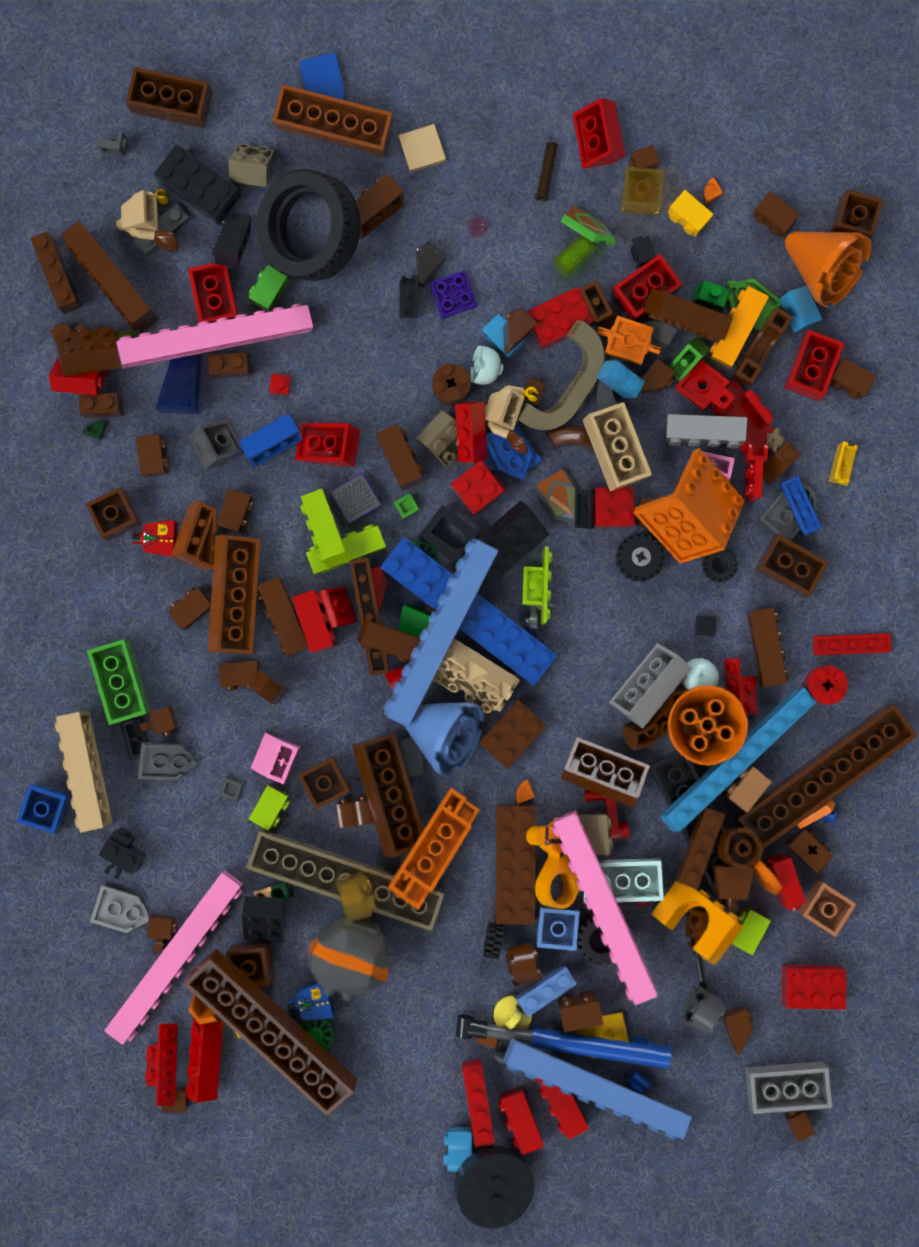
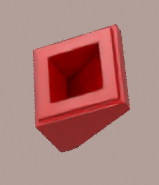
(394, 676)

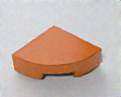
(712, 191)
(524, 792)

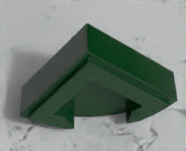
(95, 429)

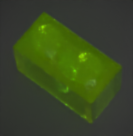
(574, 256)

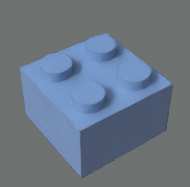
(557, 928)

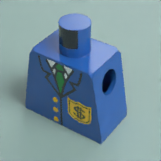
(312, 1003)

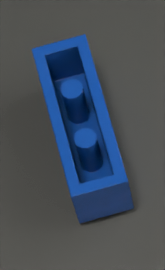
(271, 440)

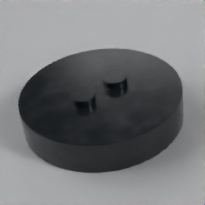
(494, 1187)

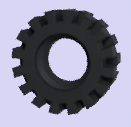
(720, 576)
(493, 940)

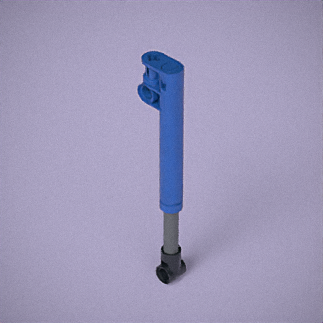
(638, 1051)

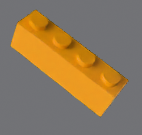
(743, 320)

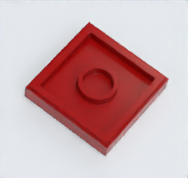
(338, 607)

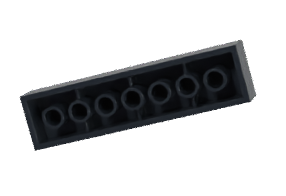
(673, 777)

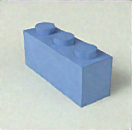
(545, 990)

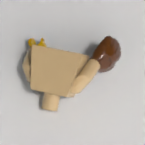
(141, 219)
(503, 412)

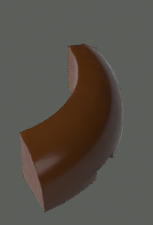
(570, 437)
(658, 725)

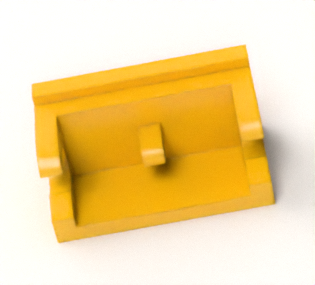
(843, 463)

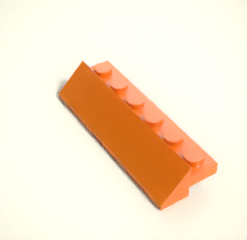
(434, 849)

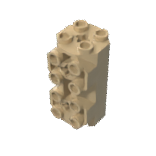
(478, 677)

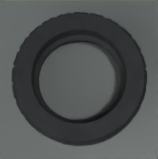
(273, 219)

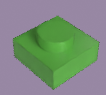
(406, 506)

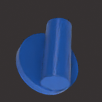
(638, 1082)

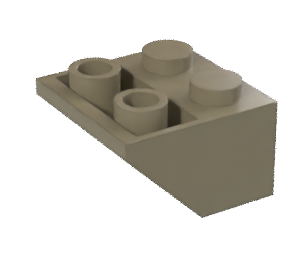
(251, 165)
(441, 439)
(597, 826)

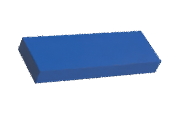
(800, 505)

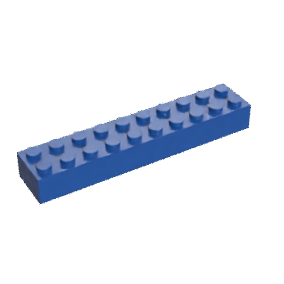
(482, 621)

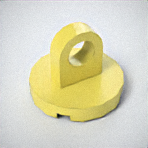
(509, 1014)

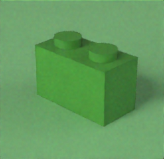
(268, 288)

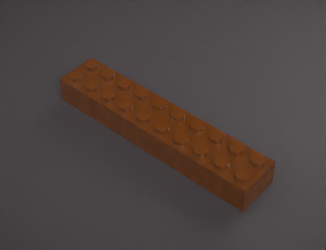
(827, 774)
(271, 1032)

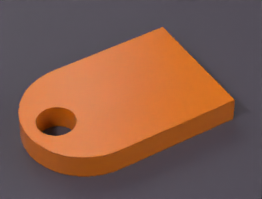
(766, 878)

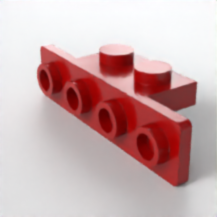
(741, 687)
(162, 1065)

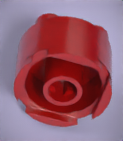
(833, 677)

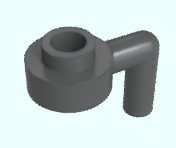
(531, 623)

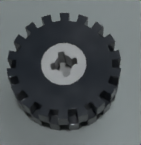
(630, 558)

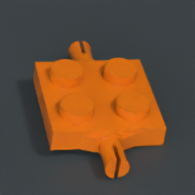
(629, 340)

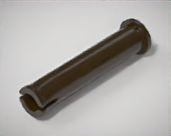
(546, 172)

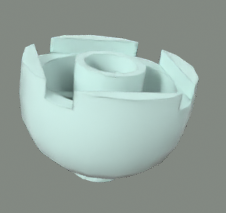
(486, 366)
(702, 674)

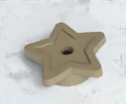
(774, 440)

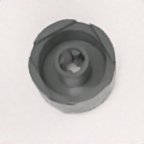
(703, 1010)

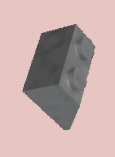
(215, 443)

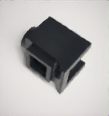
(642, 250)

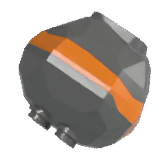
(349, 958)

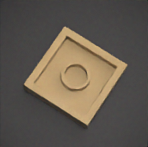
(422, 148)

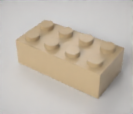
(617, 446)

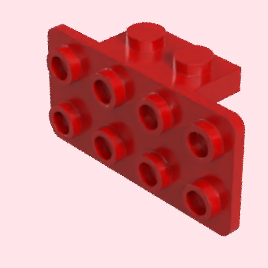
(758, 418)

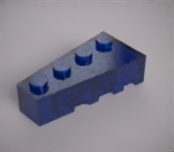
(181, 386)

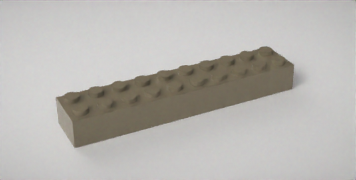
(321, 870)

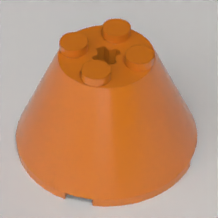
(723, 720)

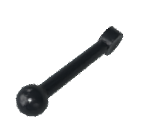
(702, 984)

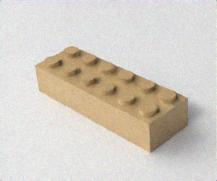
(83, 771)

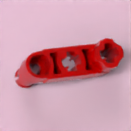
(618, 830)

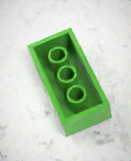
(119, 681)

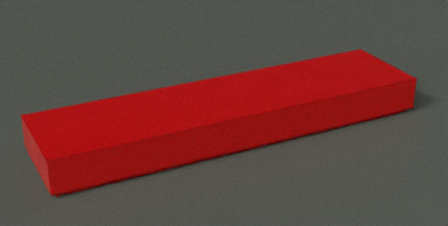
(851, 644)

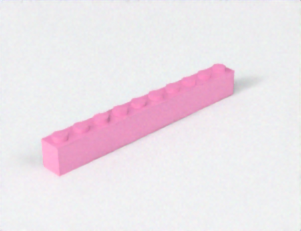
(214, 336)
(605, 907)
(173, 958)

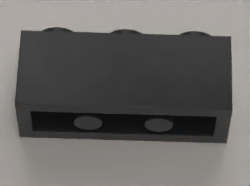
(232, 240)

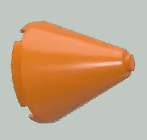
(828, 262)

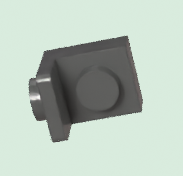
(111, 147)

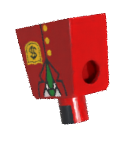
(158, 537)

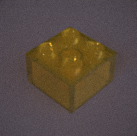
(642, 191)
(355, 896)

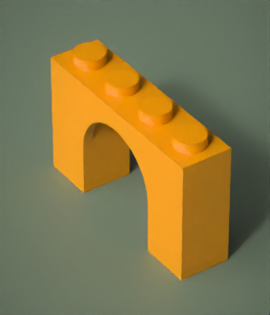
(722, 926)

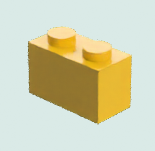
(689, 213)

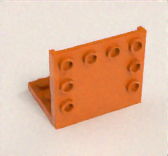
(697, 514)

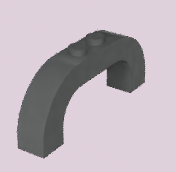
(661, 337)

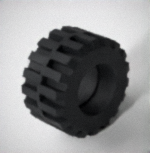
(592, 954)

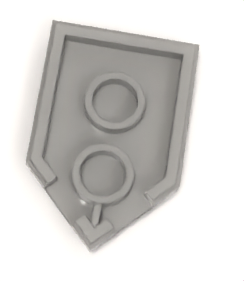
(119, 910)

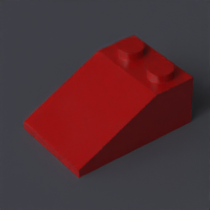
(328, 444)

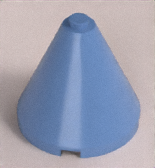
(447, 734)

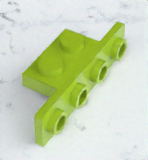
(535, 586)

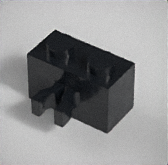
(124, 857)

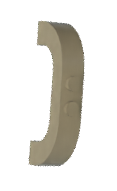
(578, 389)

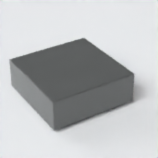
(231, 789)

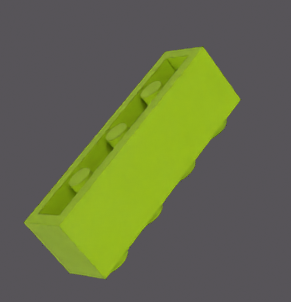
(324, 527)
(356, 545)

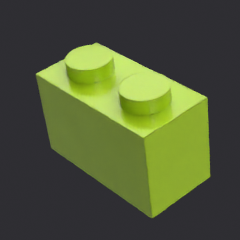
(269, 807)
(753, 930)

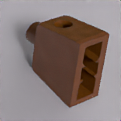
(732, 884)

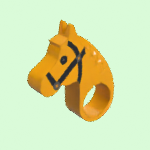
(555, 864)

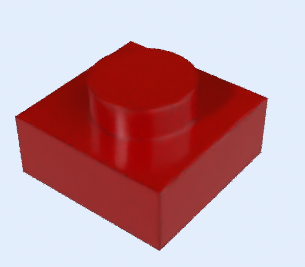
(280, 384)

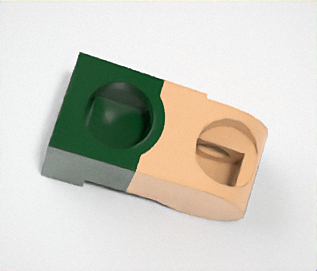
(278, 890)

